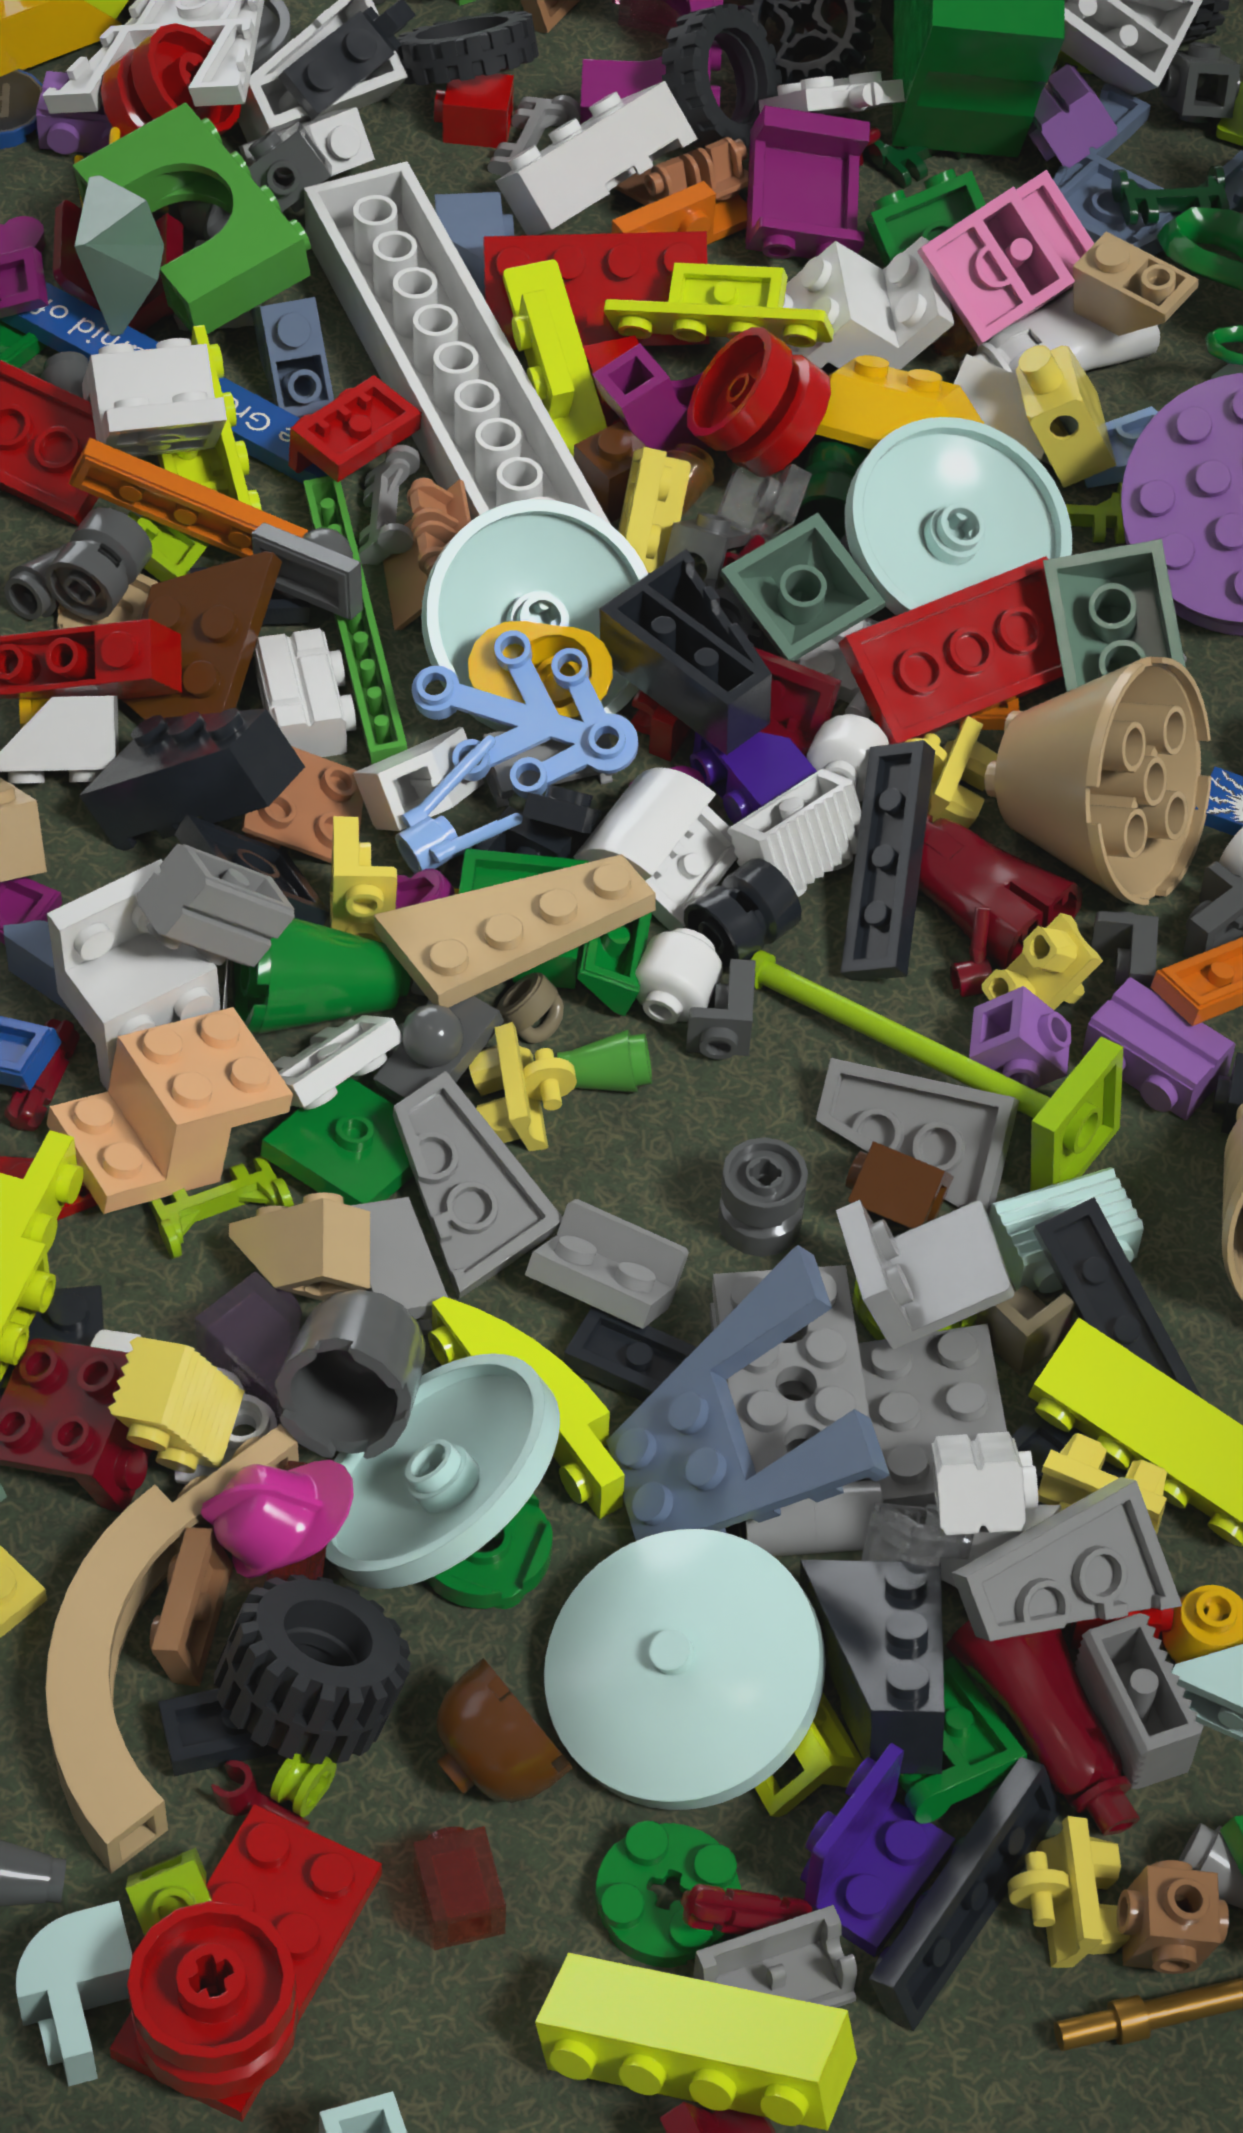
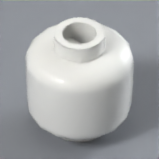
(844, 747)
(677, 974)

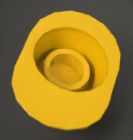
(545, 643)

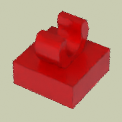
(664, 728)

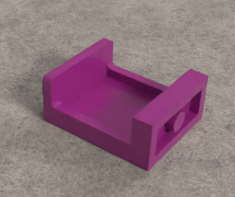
(803, 183)

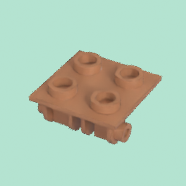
(716, 165)
(435, 522)
(306, 807)

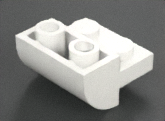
(667, 838)

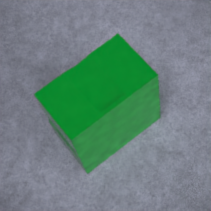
(972, 71)

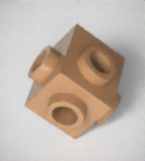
(1171, 1918)

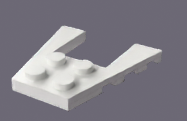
(219, 81)

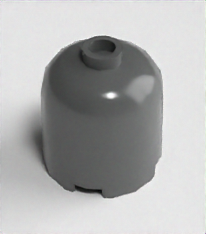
(352, 1375)

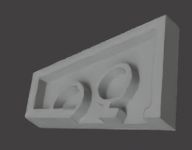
(926, 1119)
(471, 1185)
(1070, 1568)

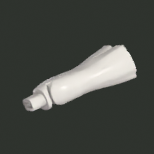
(1059, 325)

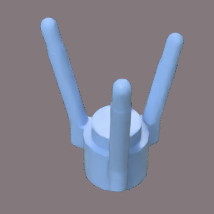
(432, 841)

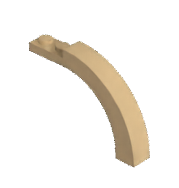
(131, 1558)

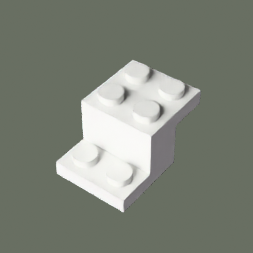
(871, 308)
(154, 398)
(118, 973)

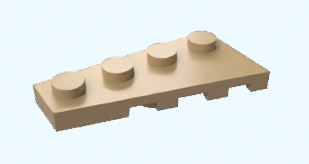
(499, 931)

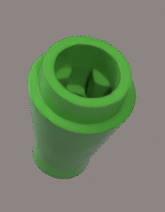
(612, 1063)

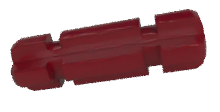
(26, 1108)
(737, 1910)

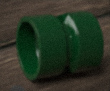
(832, 470)

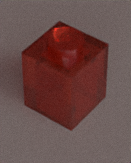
(459, 1886)

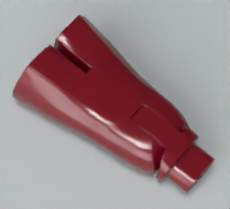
(969, 872)
(1044, 1698)

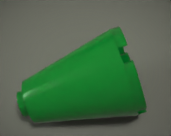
(317, 978)

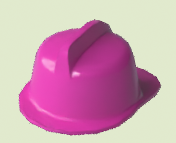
(279, 1515)

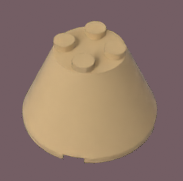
(1111, 777)

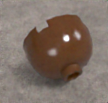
(495, 1740)

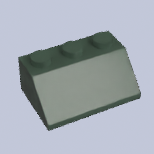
(1112, 610)

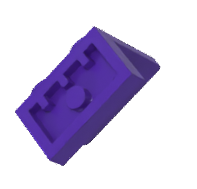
(872, 1855)

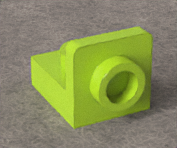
(172, 550)
(167, 1887)

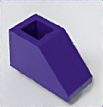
(752, 772)

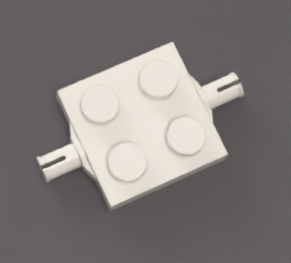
(837, 96)

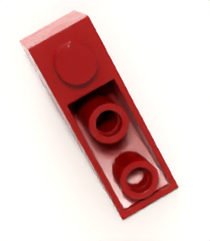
(92, 660)

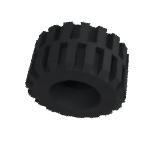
(312, 1669)

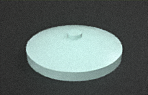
(950, 509)
(526, 565)
(453, 1476)
(685, 1669)

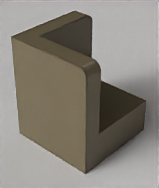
(1027, 1329)

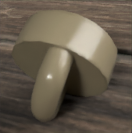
(527, 1003)

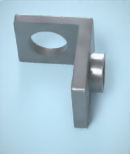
(707, 537)

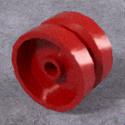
(157, 80)
(759, 402)
(213, 2000)

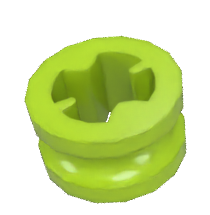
(302, 1783)

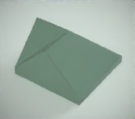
(118, 250)
(802, 588)

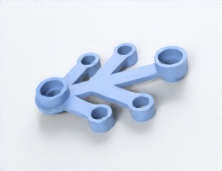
(533, 721)

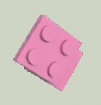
(1008, 257)

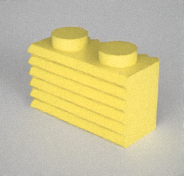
(176, 1404)

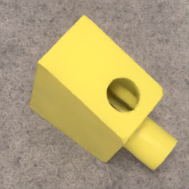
(1054, 387)

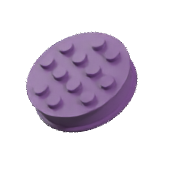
(1189, 492)

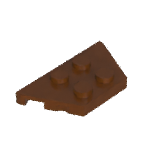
(219, 625)

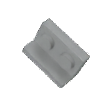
(610, 1264)

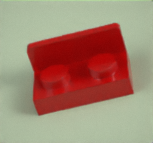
(352, 429)

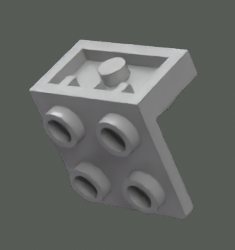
(927, 1273)

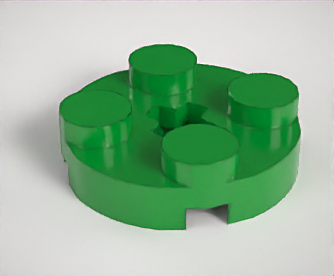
(508, 1572)
(630, 1908)

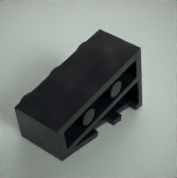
(688, 655)
(194, 767)
(884, 1653)

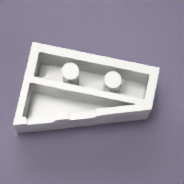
(1127, 39)
(272, 105)
(593, 156)

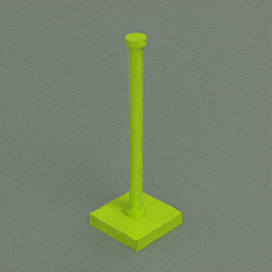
(1065, 1129)

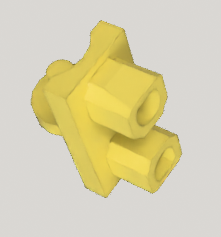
(958, 760)
(1050, 965)
(525, 1085)
(1078, 1473)
(1064, 1896)

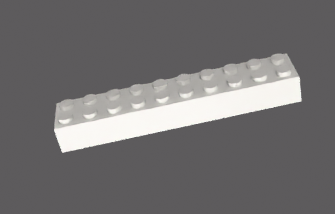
(438, 342)

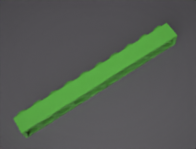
(360, 636)

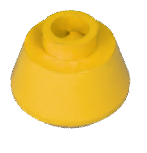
(1205, 1623)

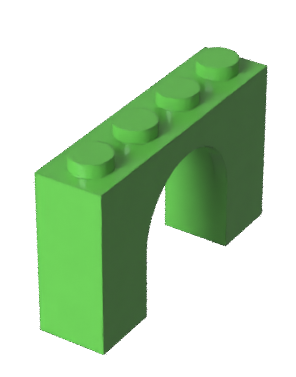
(253, 253)

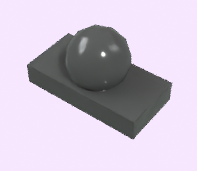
(315, 567)
(436, 1042)

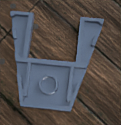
(1089, 181)
(685, 1441)

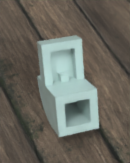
(69, 1969)

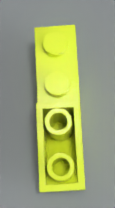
(26, 1234)
(584, 1420)

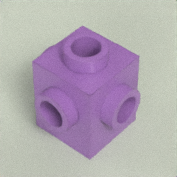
(1021, 1038)

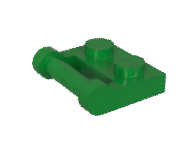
(975, 1751)

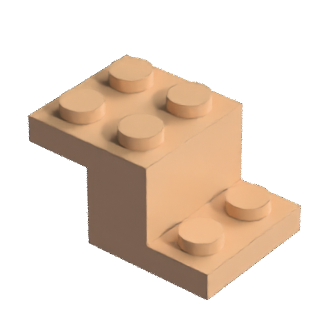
(170, 1109)

